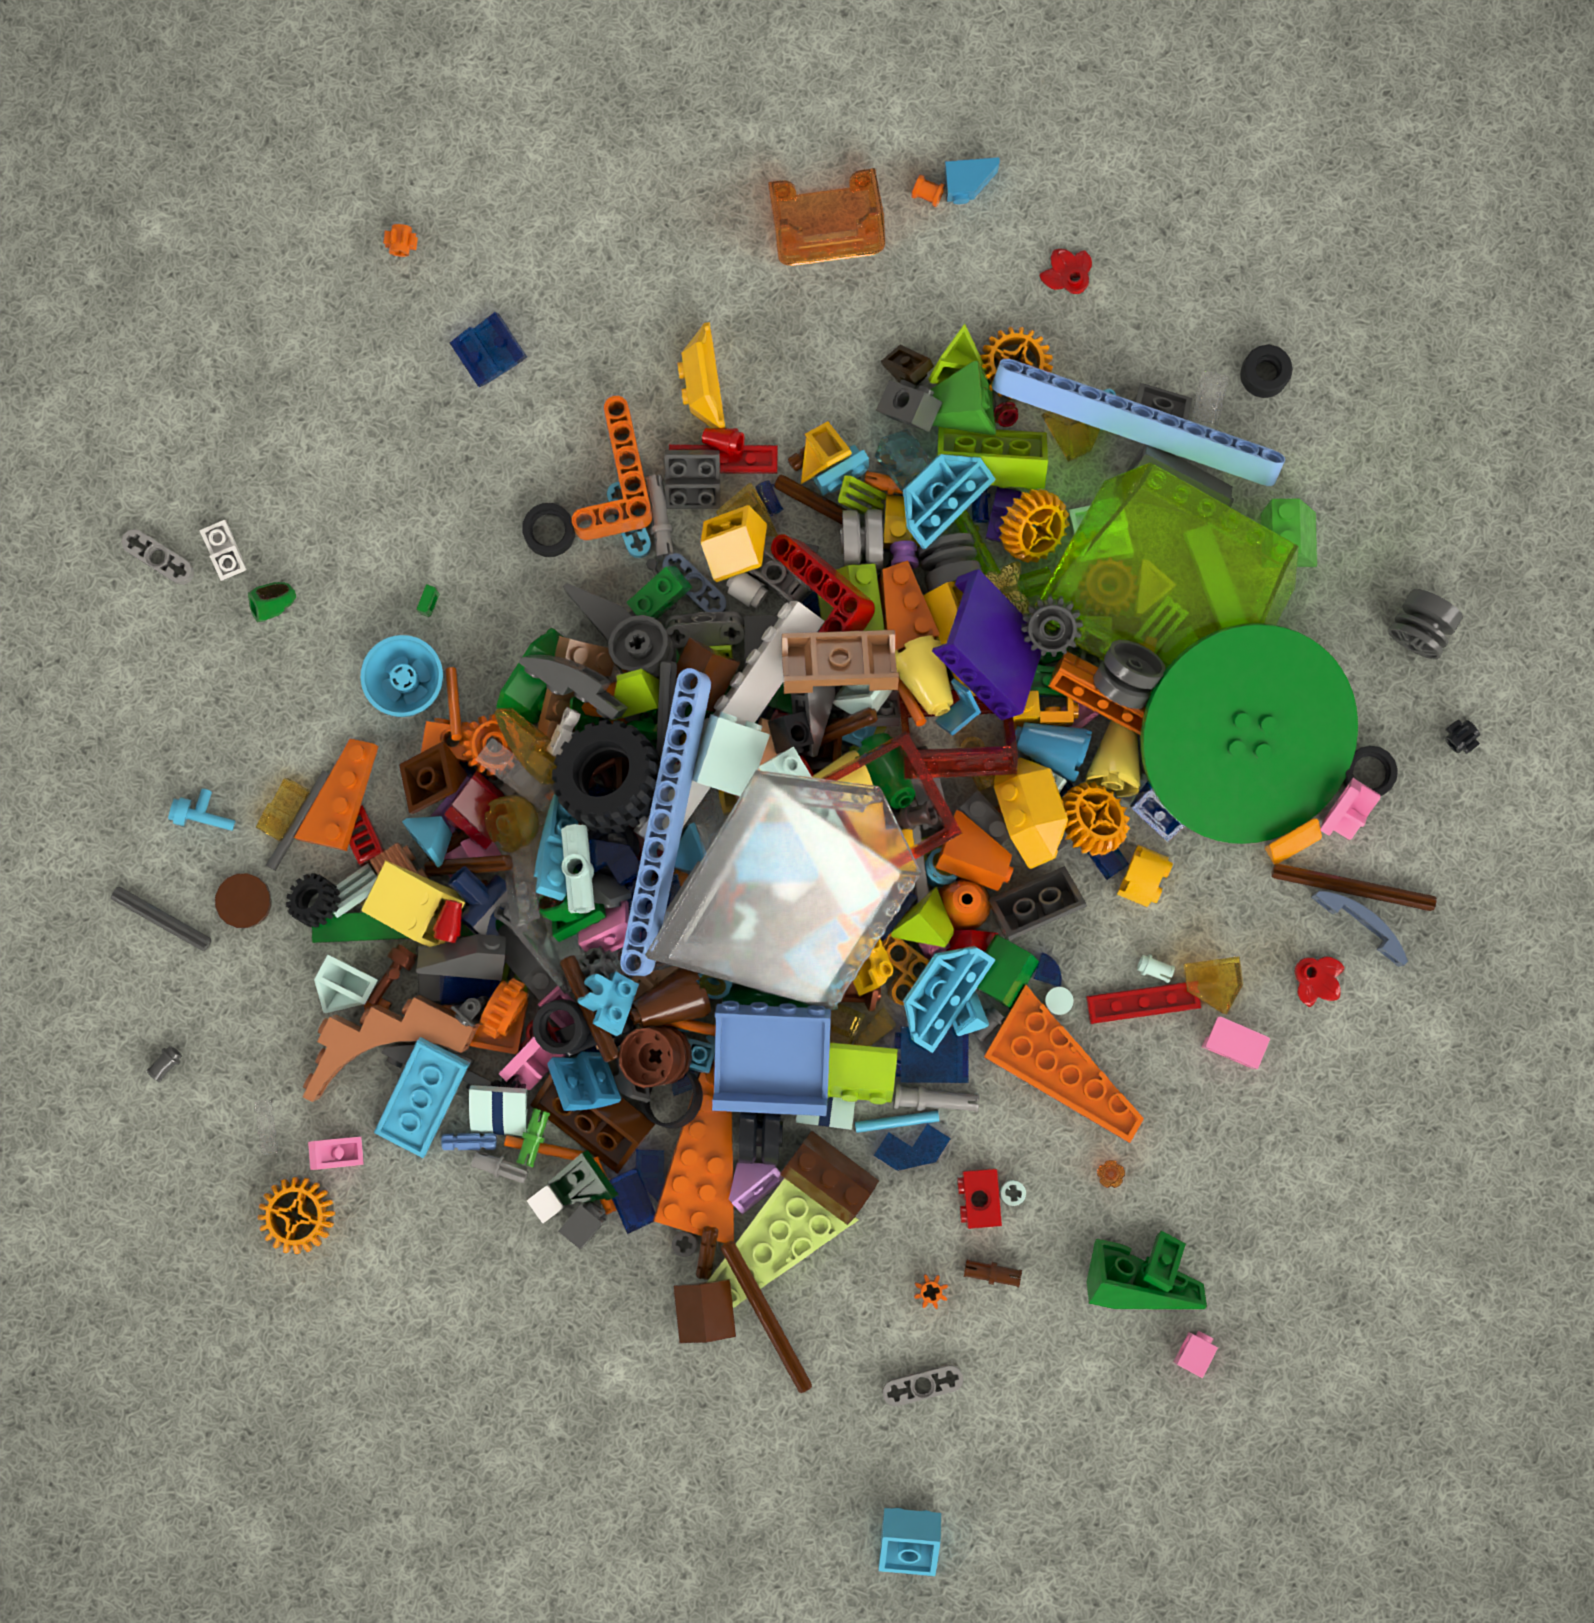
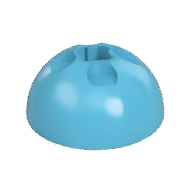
(387, 672)

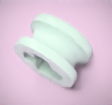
(1018, 1186)

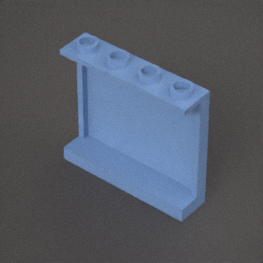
(771, 1059)

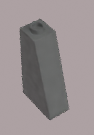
(1185, 471)

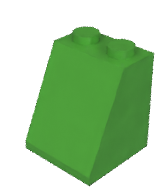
(1295, 523)

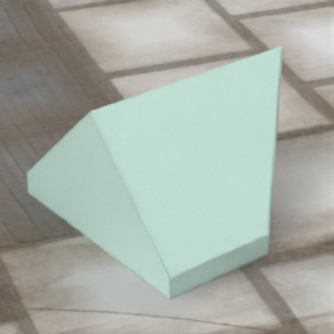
(858, 697)
(342, 985)

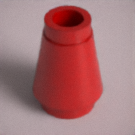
(724, 439)
(449, 922)

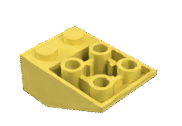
(408, 902)

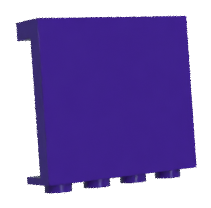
(989, 647)

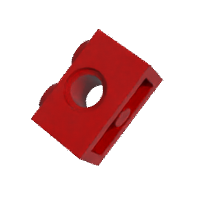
(990, 1213)

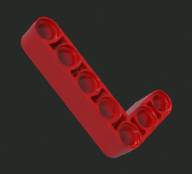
(851, 606)

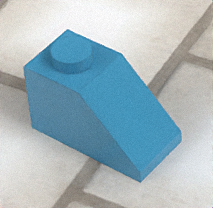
(968, 177)

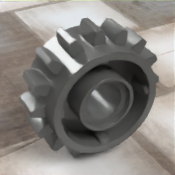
(1052, 640)

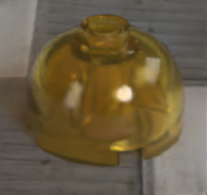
(512, 822)

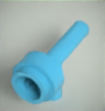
(181, 811)

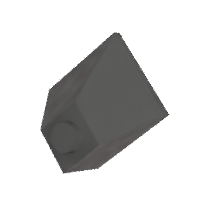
(1164, 400)

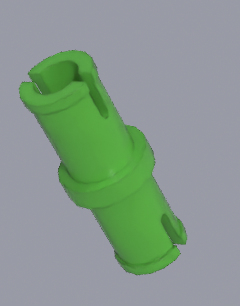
(533, 1137)

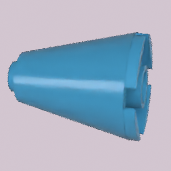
(1054, 746)

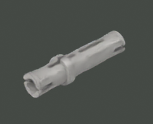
(661, 527)

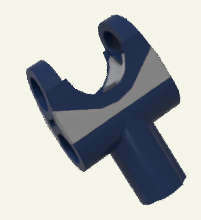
(481, 899)

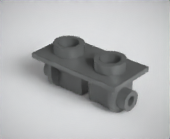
(471, 1011)

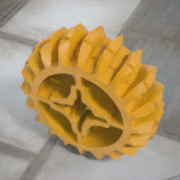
(1025, 341)
(1035, 508)
(1094, 819)
(291, 1227)

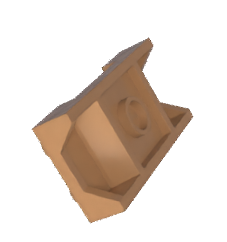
(587, 654)
(839, 660)

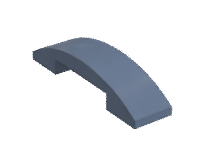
(1389, 947)

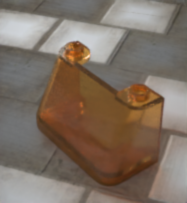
(828, 222)

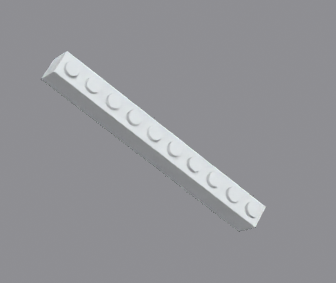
(750, 689)

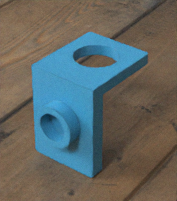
(961, 712)

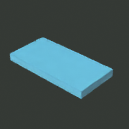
(421, 1097)

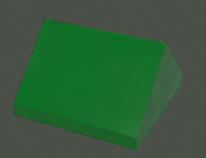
(1008, 973)

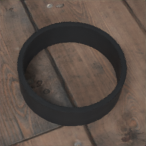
(691, 1112)

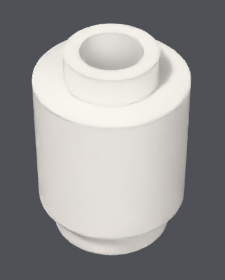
(747, 589)

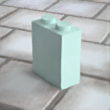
(729, 753)

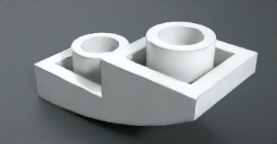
(223, 550)

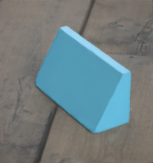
(971, 1017)

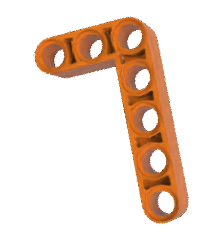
(627, 475)

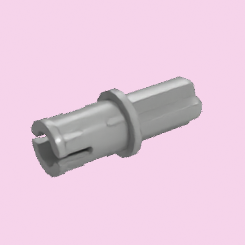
(499, 1166)

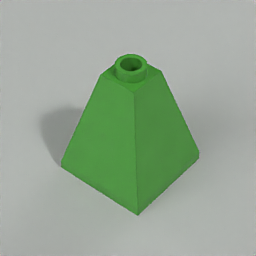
(966, 401)

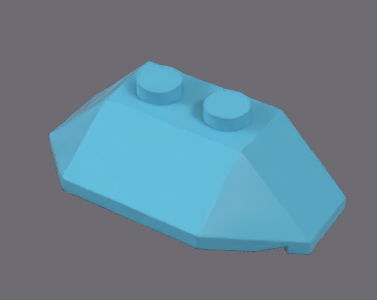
(943, 494)
(943, 993)

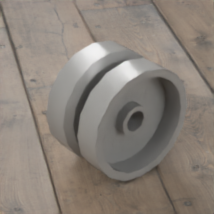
(864, 539)

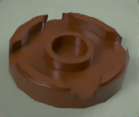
(243, 901)

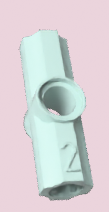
(578, 885)

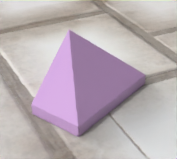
(752, 1184)

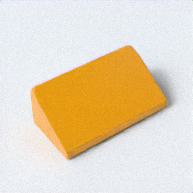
(1294, 841)

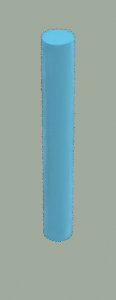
(897, 1121)

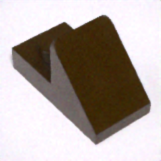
(907, 365)

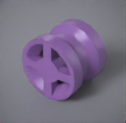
(904, 551)

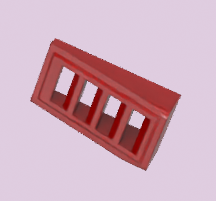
(365, 858)

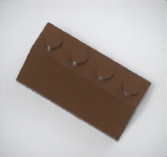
(605, 1131)

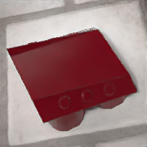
(469, 808)

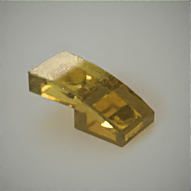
(282, 809)

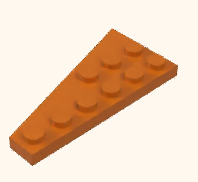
(1049, 1058)
(701, 1172)

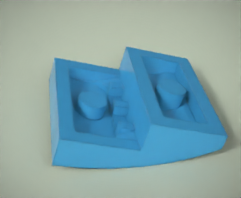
(583, 1081)

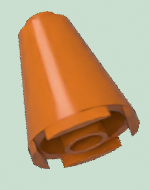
(962, 915)

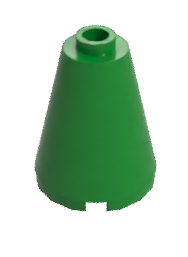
(888, 772)

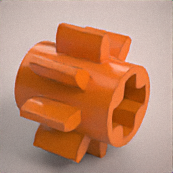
(400, 240)
(938, 1294)

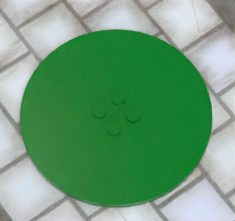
(1249, 733)

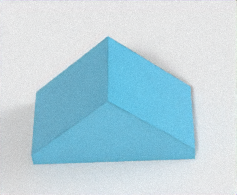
(431, 835)

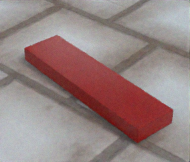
(751, 460)
(1141, 1003)

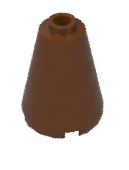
(671, 1001)

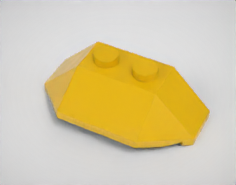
(701, 379)
(1032, 811)

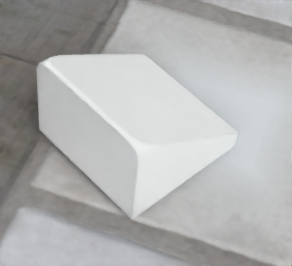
(545, 1203)

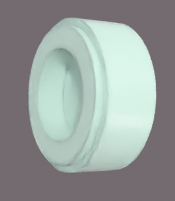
(1059, 1000)

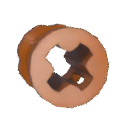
(928, 190)

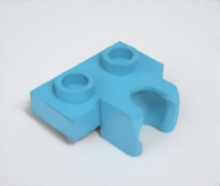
(611, 999)

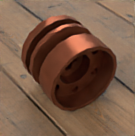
(642, 1053)

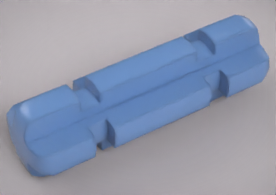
(469, 1141)

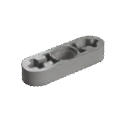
(146, 540)
(945, 1388)

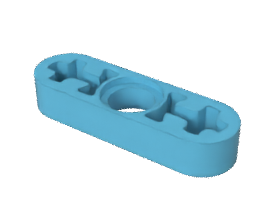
(629, 541)

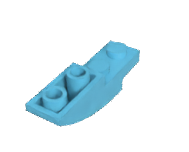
(548, 870)

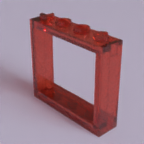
(903, 740)
(965, 761)

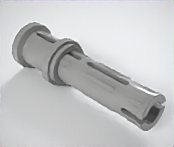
(921, 1098)

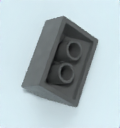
(1036, 903)

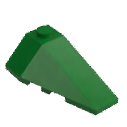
(1118, 1282)

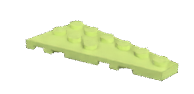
(780, 1237)

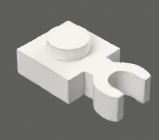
(563, 731)

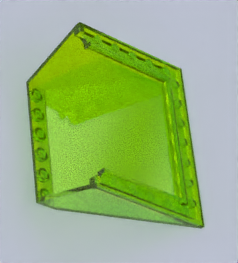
(1168, 566)

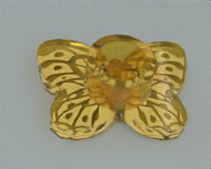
(1007, 582)

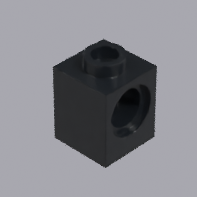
(788, 725)

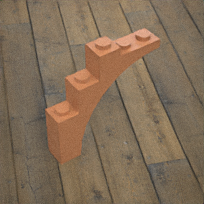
(380, 1027)

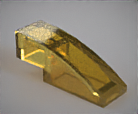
(527, 744)

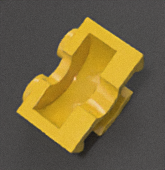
(1144, 876)
(874, 970)

